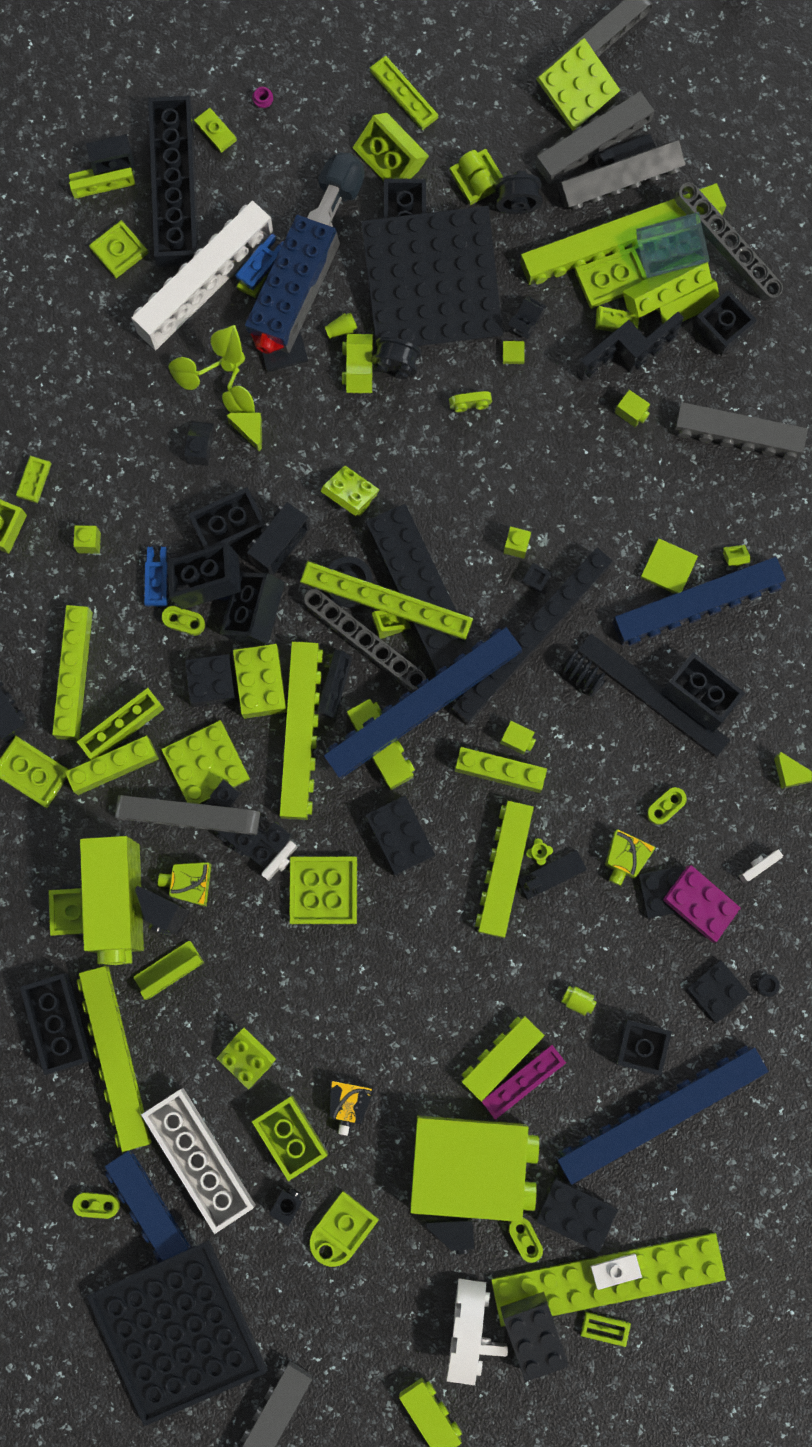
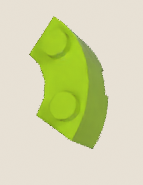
(359, 365)

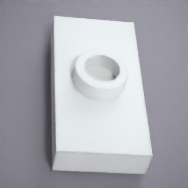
(280, 862)
(759, 865)
(616, 1271)
(493, 1348)

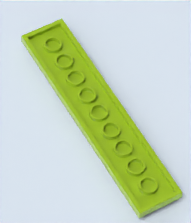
(573, 1288)

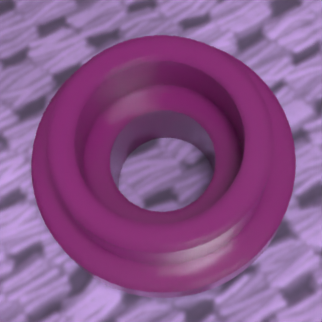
(262, 92)

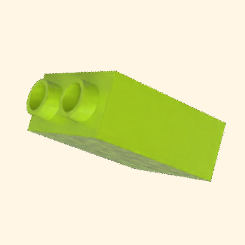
(109, 898)
(473, 1169)

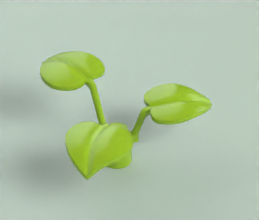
(225, 344)

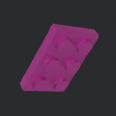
(701, 903)

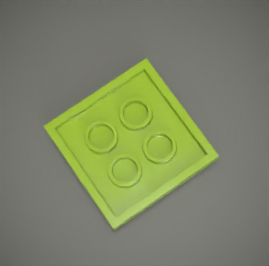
(578, 84)
(204, 761)
(323, 890)

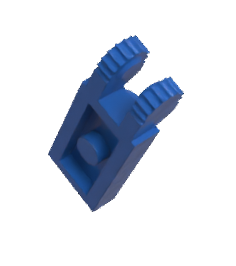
(259, 263)
(156, 579)

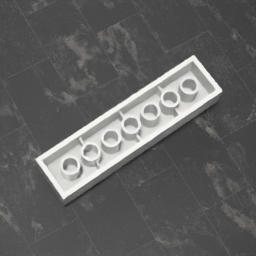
(202, 275)

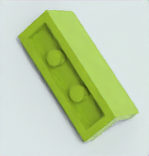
(86, 184)
(691, 303)
(168, 970)

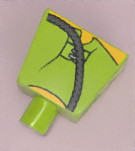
(626, 856)
(188, 882)

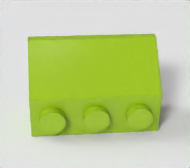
(389, 149)

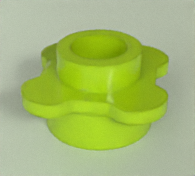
(533, 852)

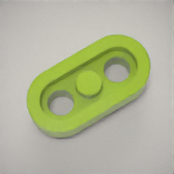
(476, 400)
(184, 620)
(666, 807)
(96, 1205)
(525, 1239)

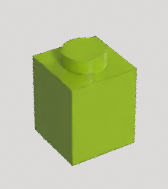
(633, 409)
(87, 539)
(517, 542)
(518, 738)

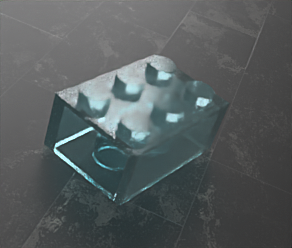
(672, 245)

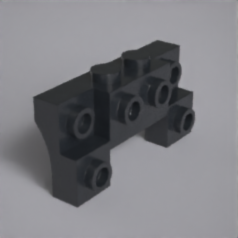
(259, 847)

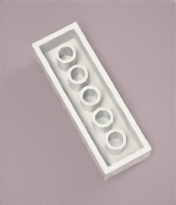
(198, 1160)

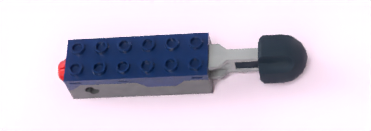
(303, 260)

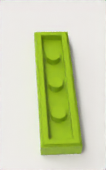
(403, 92)

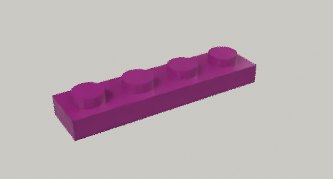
(523, 1082)

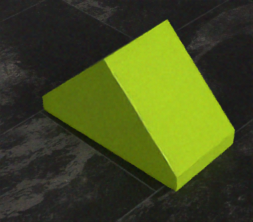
(249, 426)
(388, 624)
(791, 772)

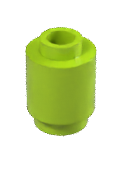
(579, 1000)

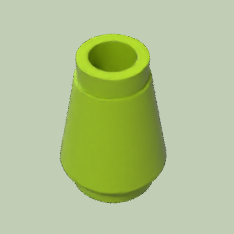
(342, 325)

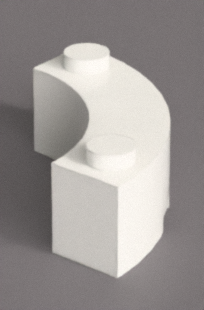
(467, 1332)

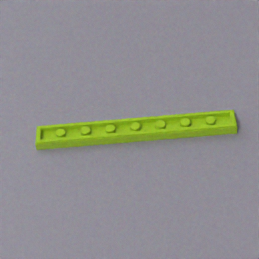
(386, 600)

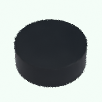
(767, 985)

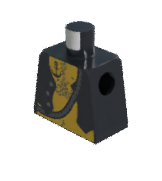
(348, 1104)

